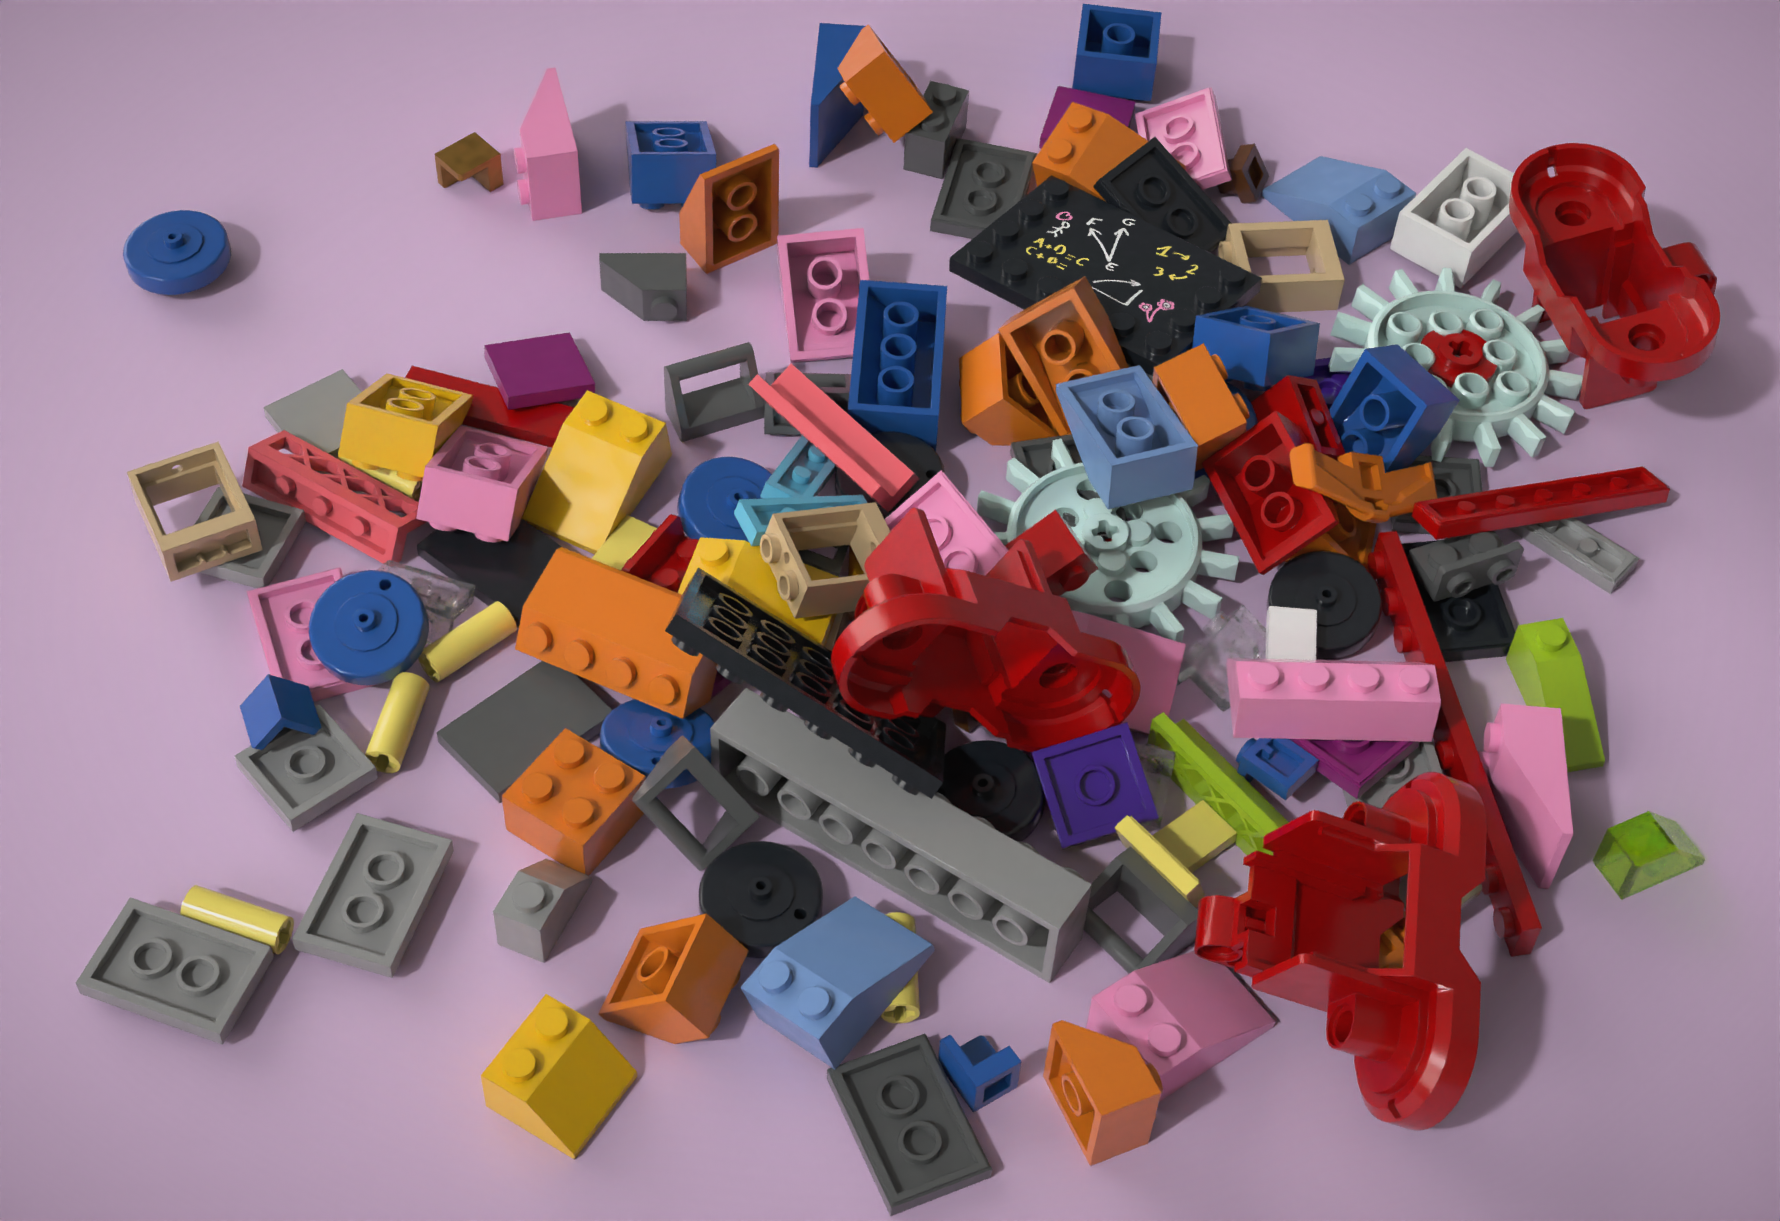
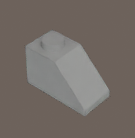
(538, 907)

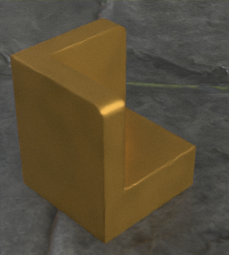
(469, 158)

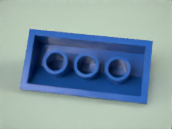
(898, 358)

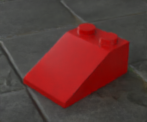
(1260, 494)

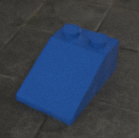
(830, 109)
(666, 160)
(1391, 407)

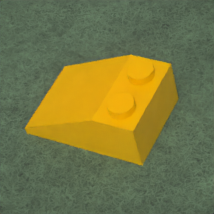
(400, 424)
(597, 471)
(746, 572)

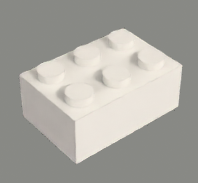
(1457, 218)

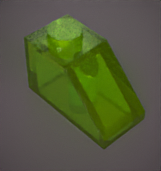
(1644, 853)

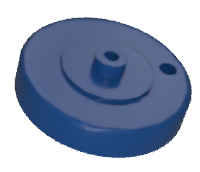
(177, 252)
(713, 493)
(368, 627)
(643, 733)

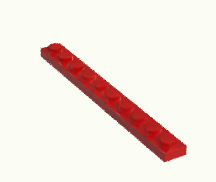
(1414, 637)

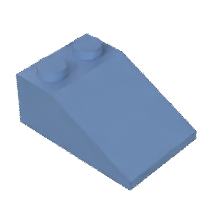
(1354, 198)
(1128, 437)
(835, 978)

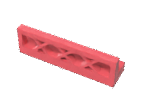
(837, 436)
(329, 498)

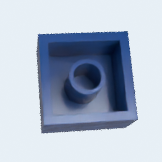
(1117, 52)
(1258, 344)

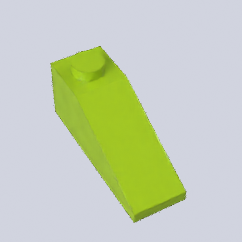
(1553, 676)

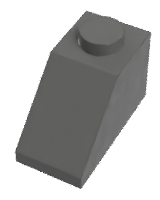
(647, 283)

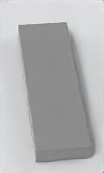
(1581, 550)

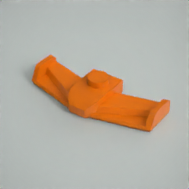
(1362, 483)

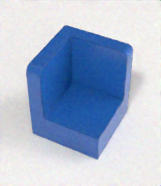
(278, 705)
(978, 1070)

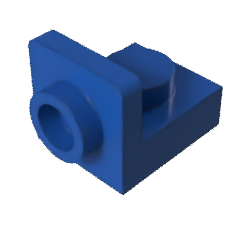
(1276, 764)

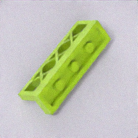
(1209, 777)

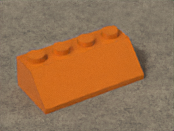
(613, 633)

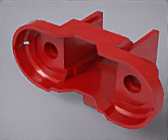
(1597, 247)
(977, 646)
(1317, 925)

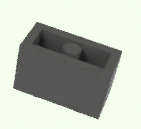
(933, 140)

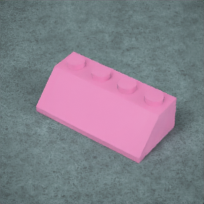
(1333, 699)

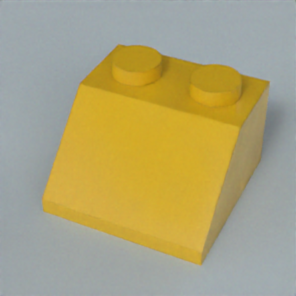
(557, 1077)

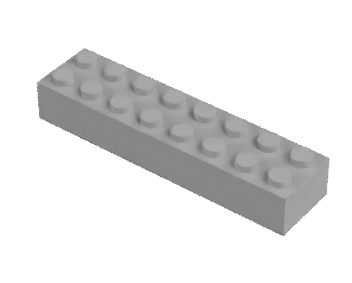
(902, 840)

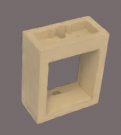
(1289, 292)
(792, 531)
(204, 543)

